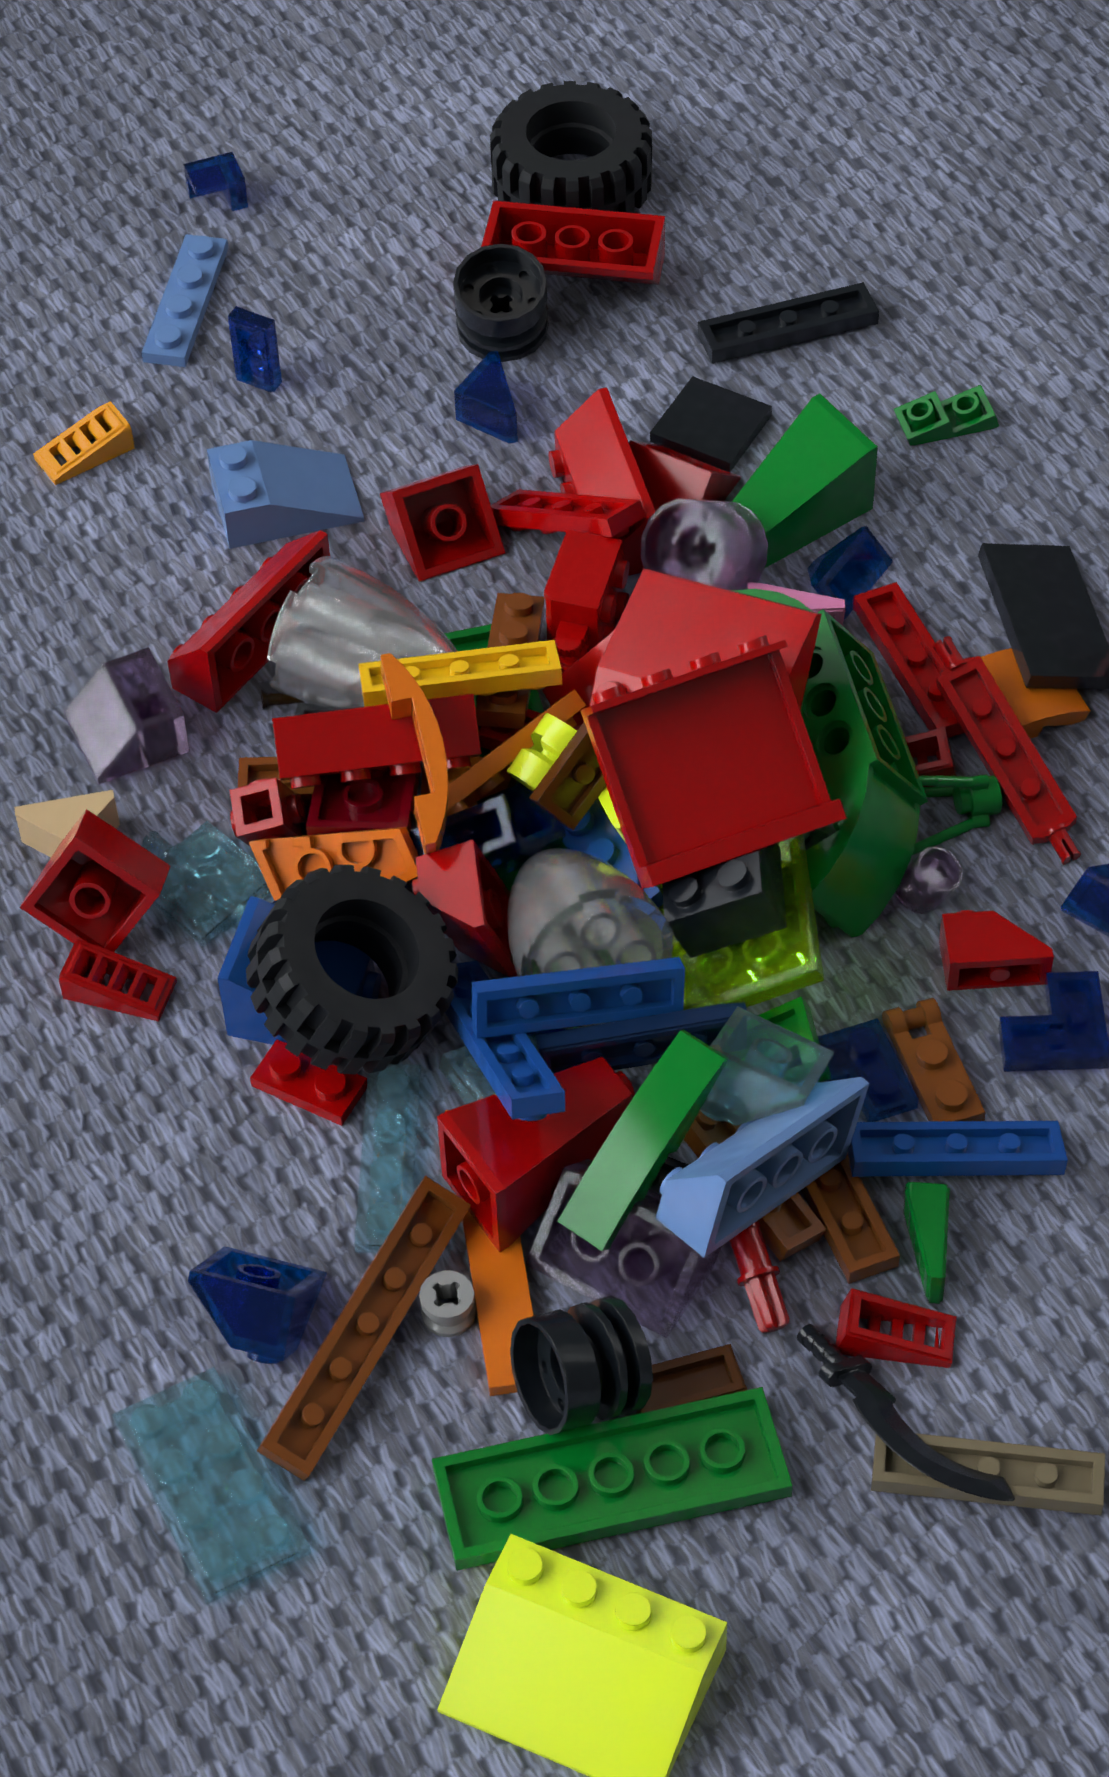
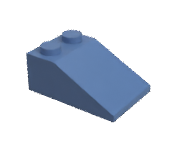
(280, 491)

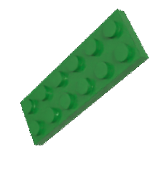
(612, 1477)

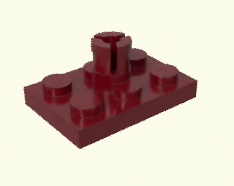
(364, 804)

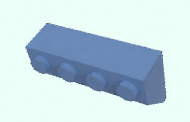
(760, 1166)

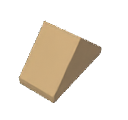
(48, 822)

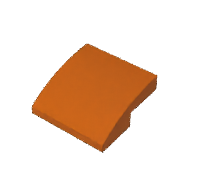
(1034, 705)

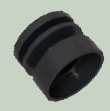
(501, 302)
(581, 1364)

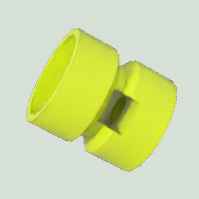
(549, 741)

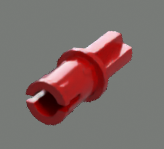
(759, 1279)

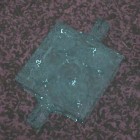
(206, 882)

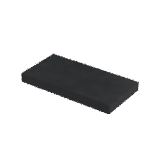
(1047, 615)

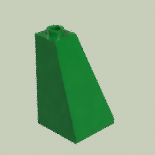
(811, 480)

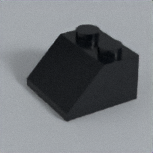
(727, 902)

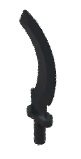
(877, 1410)

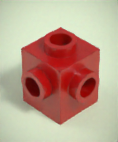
(266, 811)

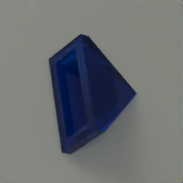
(849, 567)

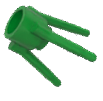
(971, 795)

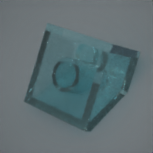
(765, 1070)

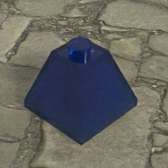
(257, 1301)

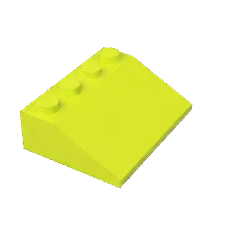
(582, 1665)

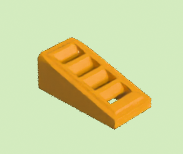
(106, 447)

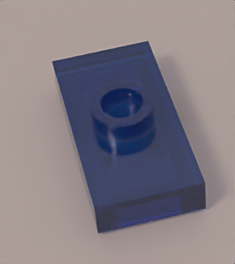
(255, 349)

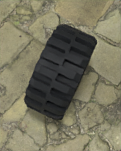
(572, 121)
(318, 1013)

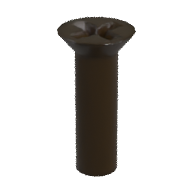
(277, 699)

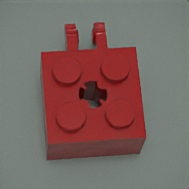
(585, 593)

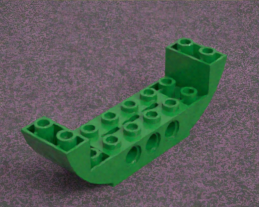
(864, 767)

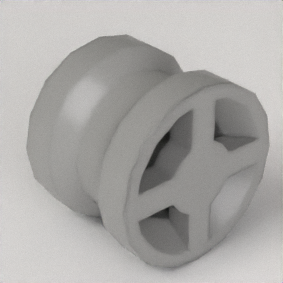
(447, 1318)

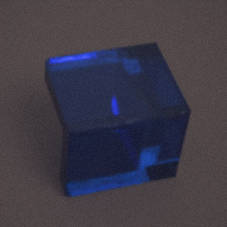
(217, 175)

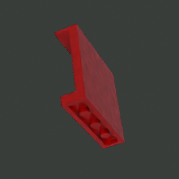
(709, 762)

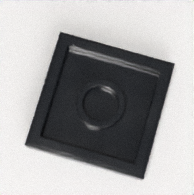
(711, 424)

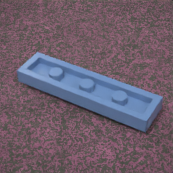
(185, 300)

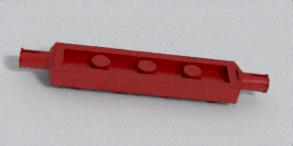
(1006, 750)

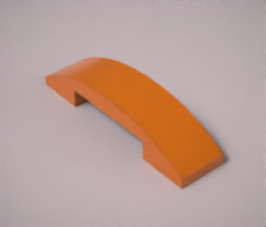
(406, 700)

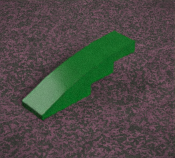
(643, 1139)

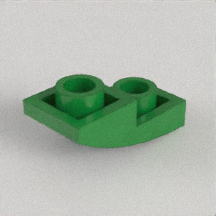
(931, 420)

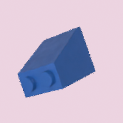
(342, 962)

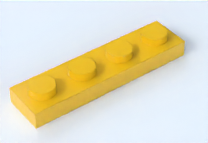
(472, 671)

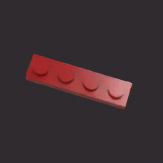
(562, 511)
(907, 651)

